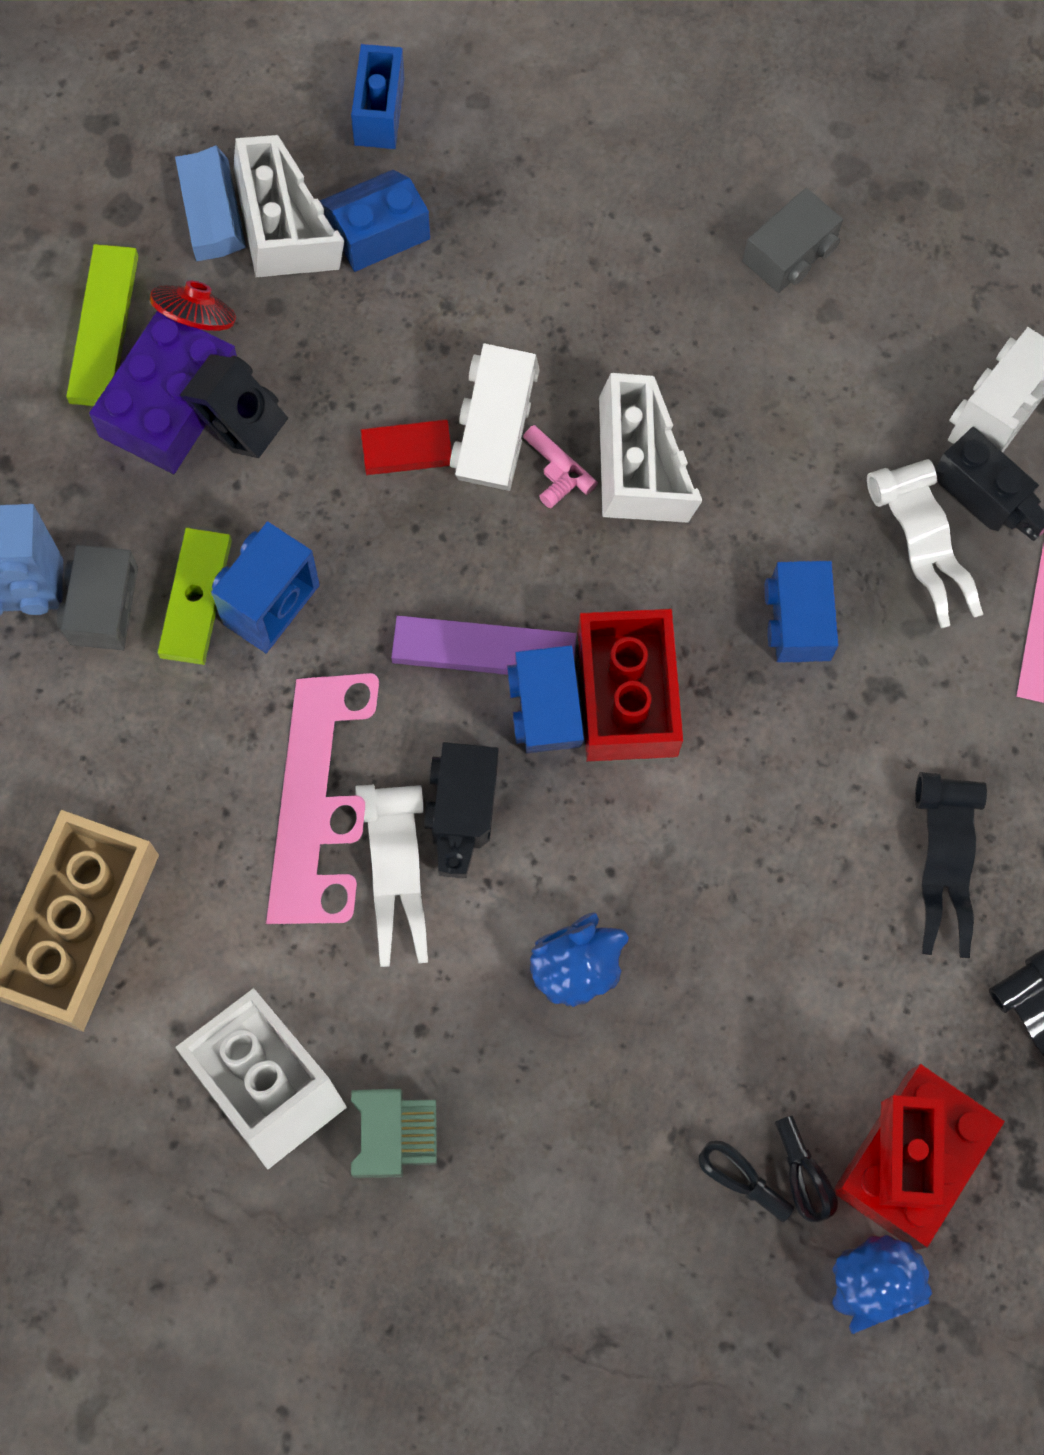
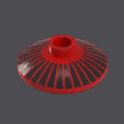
(193, 306)

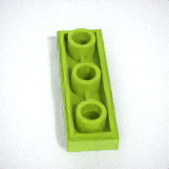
(191, 623)

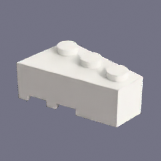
(1006, 394)
(494, 416)

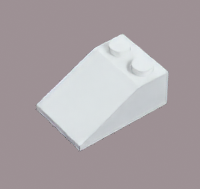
(261, 1078)

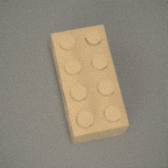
(73, 919)

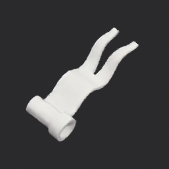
(925, 531)
(395, 862)

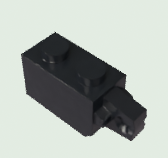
(991, 485)
(463, 804)

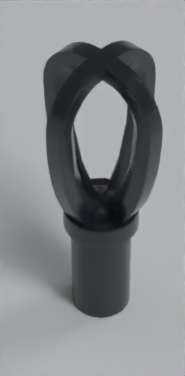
(796, 1158)
(755, 1191)

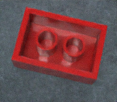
(629, 685)
(966, 1140)

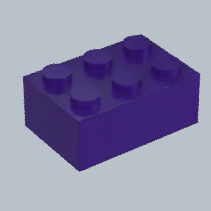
(143, 400)

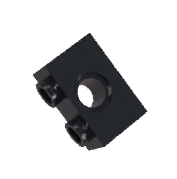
(235, 405)

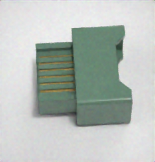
(393, 1133)

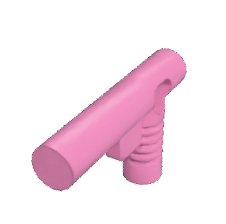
(558, 469)

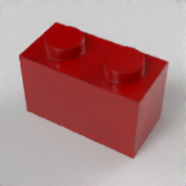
(912, 1152)

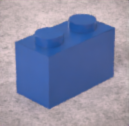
(378, 96)
(802, 611)

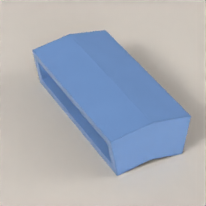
(210, 204)

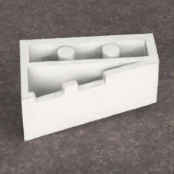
(280, 214)
(640, 460)

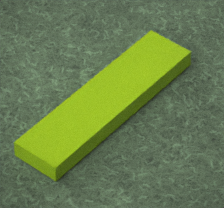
(102, 322)

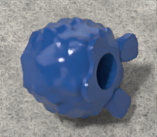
(578, 961)
(879, 1281)

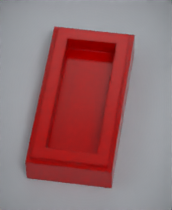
(406, 447)

